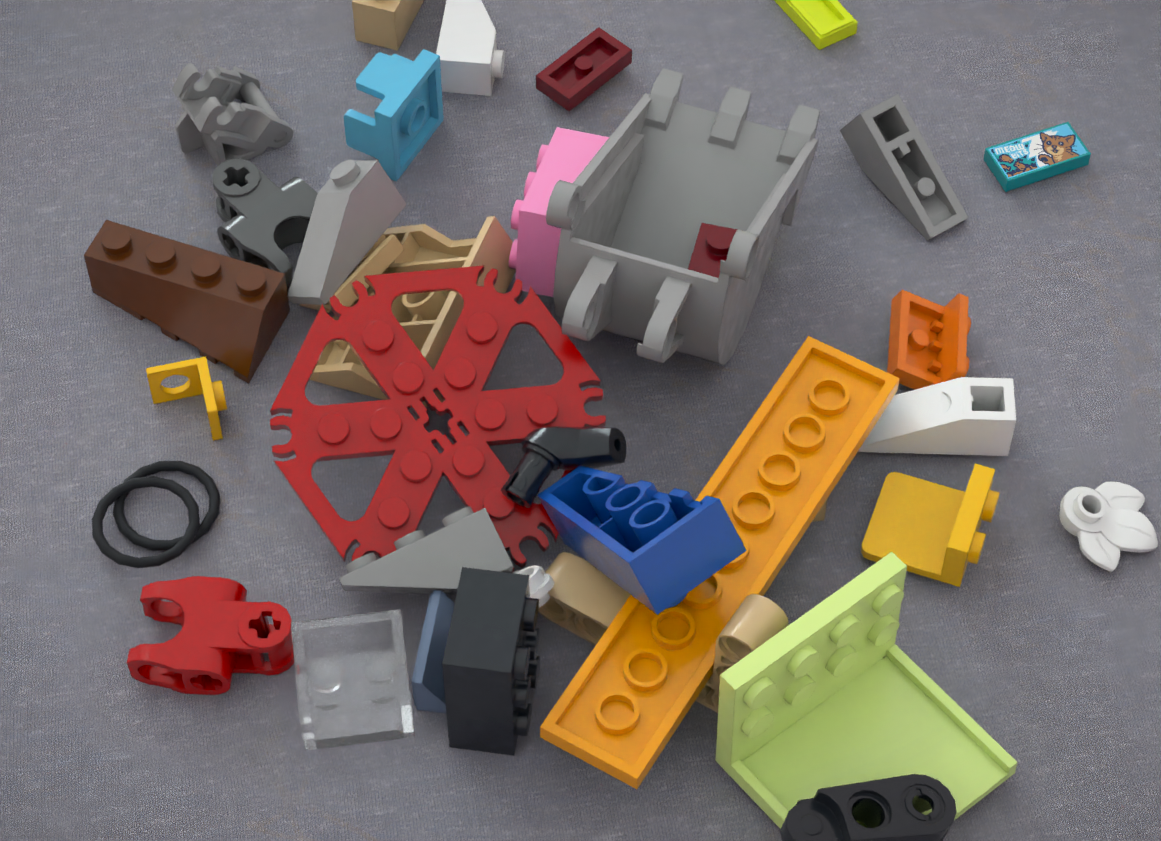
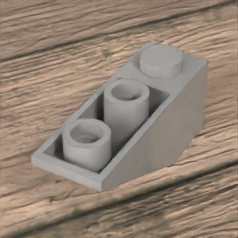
(434, 559)

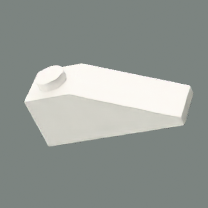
(468, 49)

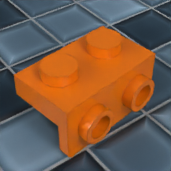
(928, 340)

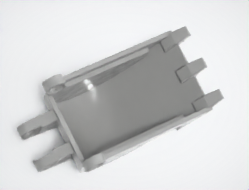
(640, 210)

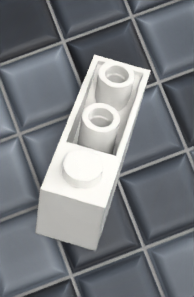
(949, 419)

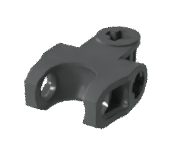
(260, 214)

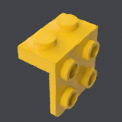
(931, 524)

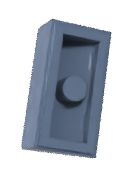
(428, 670)

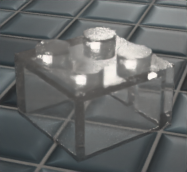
(352, 679)

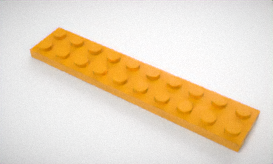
(772, 487)

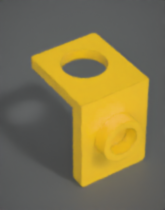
(197, 384)

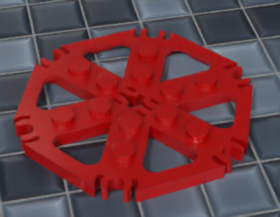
(409, 380)

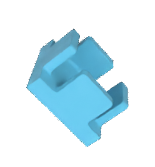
(405, 116)

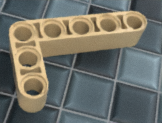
(589, 601)

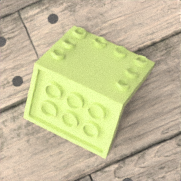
(847, 706)

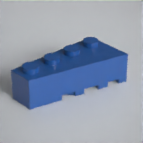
(641, 537)

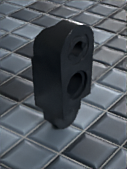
(886, 806)

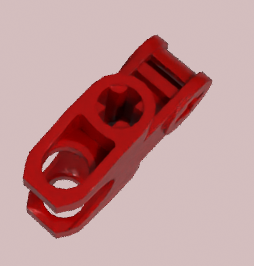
(216, 639)

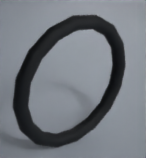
(198, 473)
(151, 561)

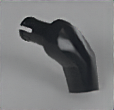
(561, 449)

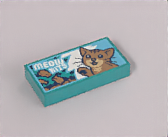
(1036, 156)

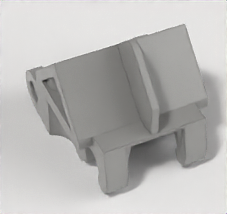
(222, 125)

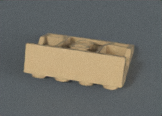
(428, 315)

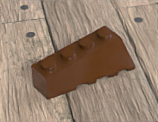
(191, 293)

